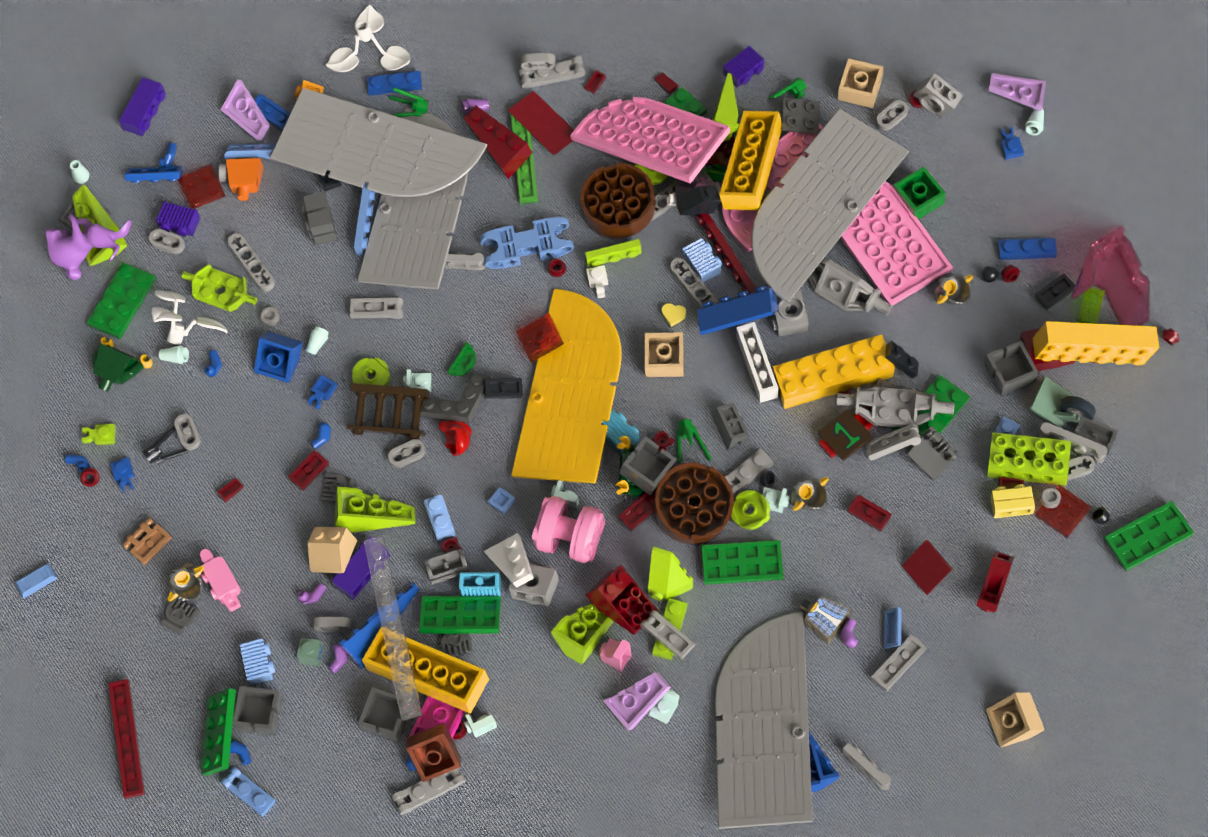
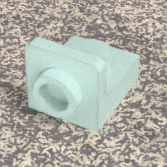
(417, 380)
(570, 496)
(776, 499)
(665, 707)
(482, 725)

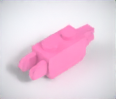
(221, 579)

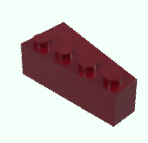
(502, 144)

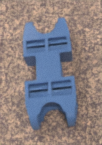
(526, 243)

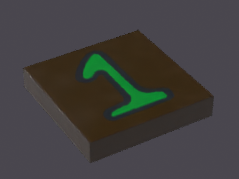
(845, 435)

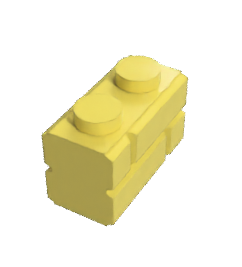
(1012, 501)

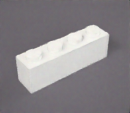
(757, 362)

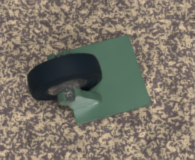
(1059, 405)

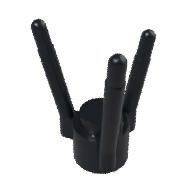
(153, 452)

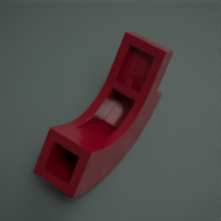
(995, 582)

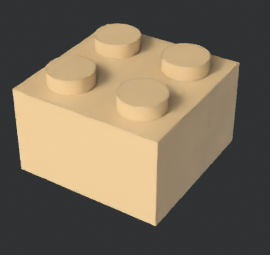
(860, 83)
(664, 354)

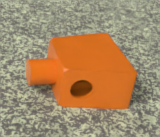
(244, 176)

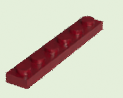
(722, 247)
(126, 739)

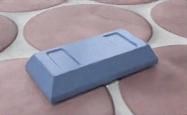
(35, 580)
(892, 627)

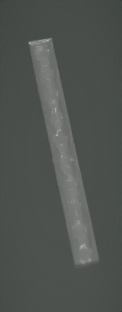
(392, 628)

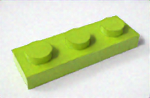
(613, 253)
(675, 614)

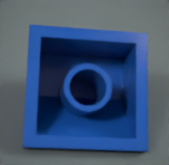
(277, 356)

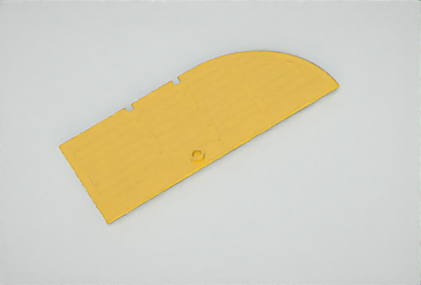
(571, 395)

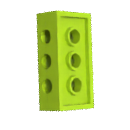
(1035, 448)

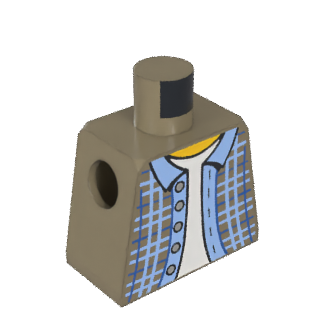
(824, 617)

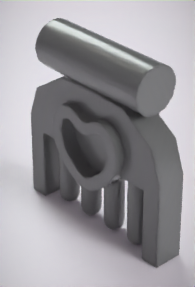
(338, 480)
(177, 618)
(456, 641)

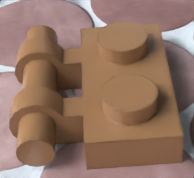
(150, 544)

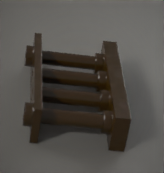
(399, 394)

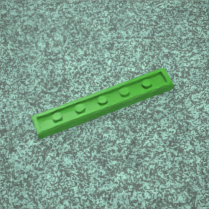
(526, 172)

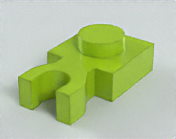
(102, 434)

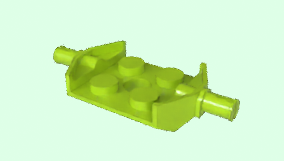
(207, 282)

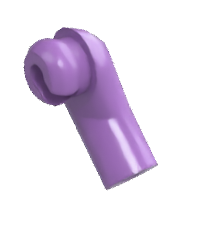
(312, 597)
(847, 635)
(340, 658)

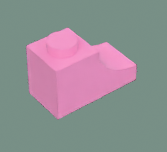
(615, 653)

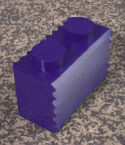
(744, 66)
(177, 219)

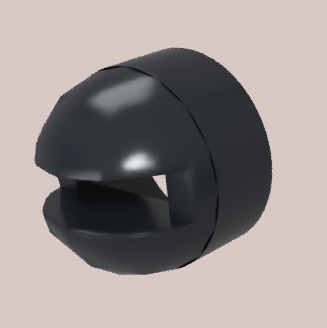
(989, 274)
(767, 478)
(1100, 515)

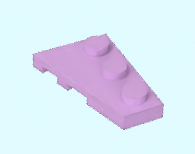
(1022, 90)
(244, 111)
(637, 700)

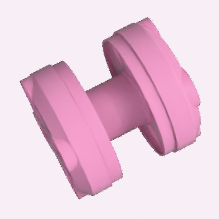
(555, 525)

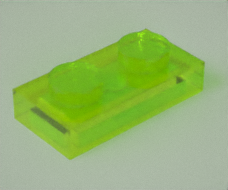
(1091, 306)

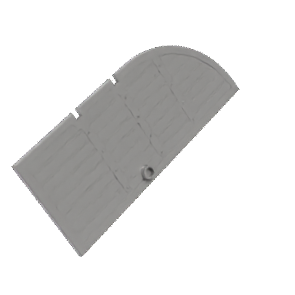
(372, 147)
(820, 200)
(411, 230)
(764, 728)

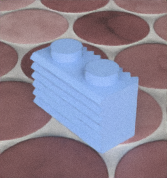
(702, 260)
(439, 518)
(256, 661)

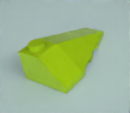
(726, 109)
(88, 207)
(367, 512)
(666, 576)
(581, 632)

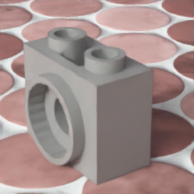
(937, 95)
(790, 323)
(545, 583)

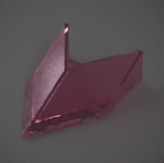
(1115, 268)

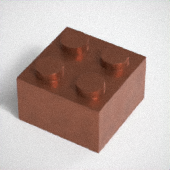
(433, 752)

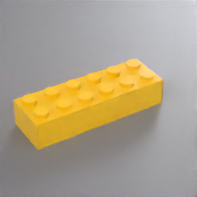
(751, 160)
(1095, 343)
(832, 371)
(434, 673)

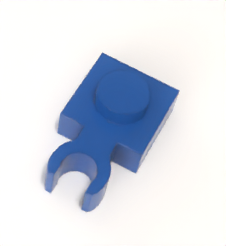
(1011, 146)
(322, 390)
(122, 471)

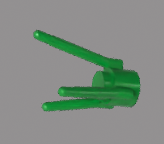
(796, 87)
(419, 104)
(686, 431)

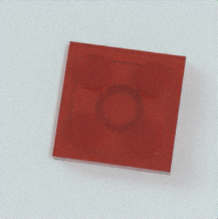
(201, 187)
(540, 337)
(1066, 515)

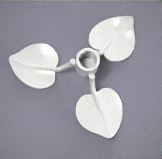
(366, 24)
(177, 330)

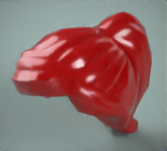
(457, 436)

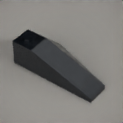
(697, 197)

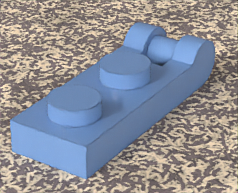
(249, 151)
(248, 792)

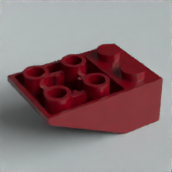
(621, 599)

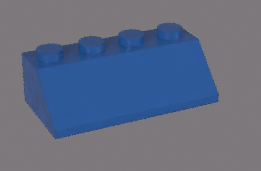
(736, 310)

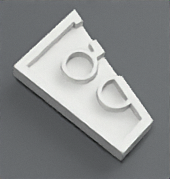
(511, 559)

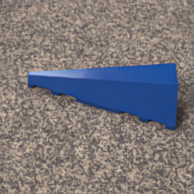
(362, 638)
(821, 769)

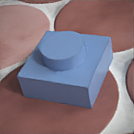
(1007, 426)
(501, 500)

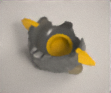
(954, 290)
(810, 494)
(185, 582)

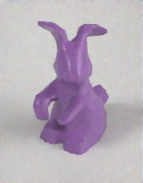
(71, 249)

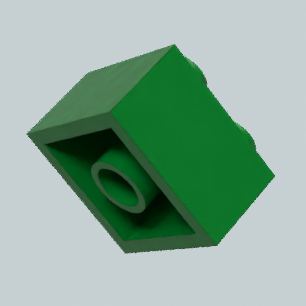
(920, 192)

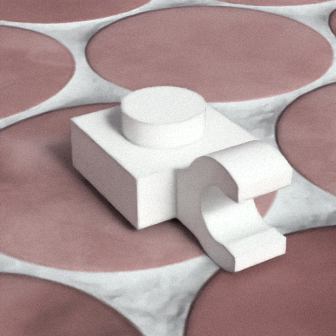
(597, 278)

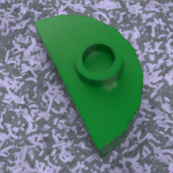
(717, 173)
(464, 361)

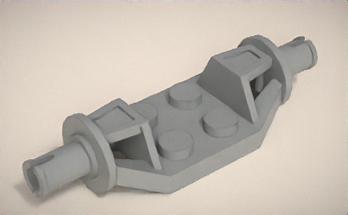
(846, 288)
(895, 406)

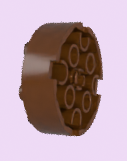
(618, 200)
(688, 522)

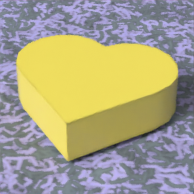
(673, 314)

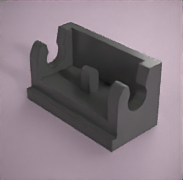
(730, 425)
(1096, 432)
(446, 566)

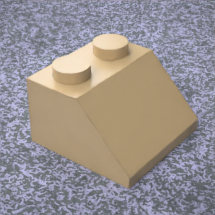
(330, 549)
(1015, 719)

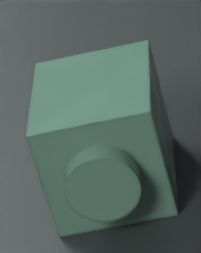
(310, 652)

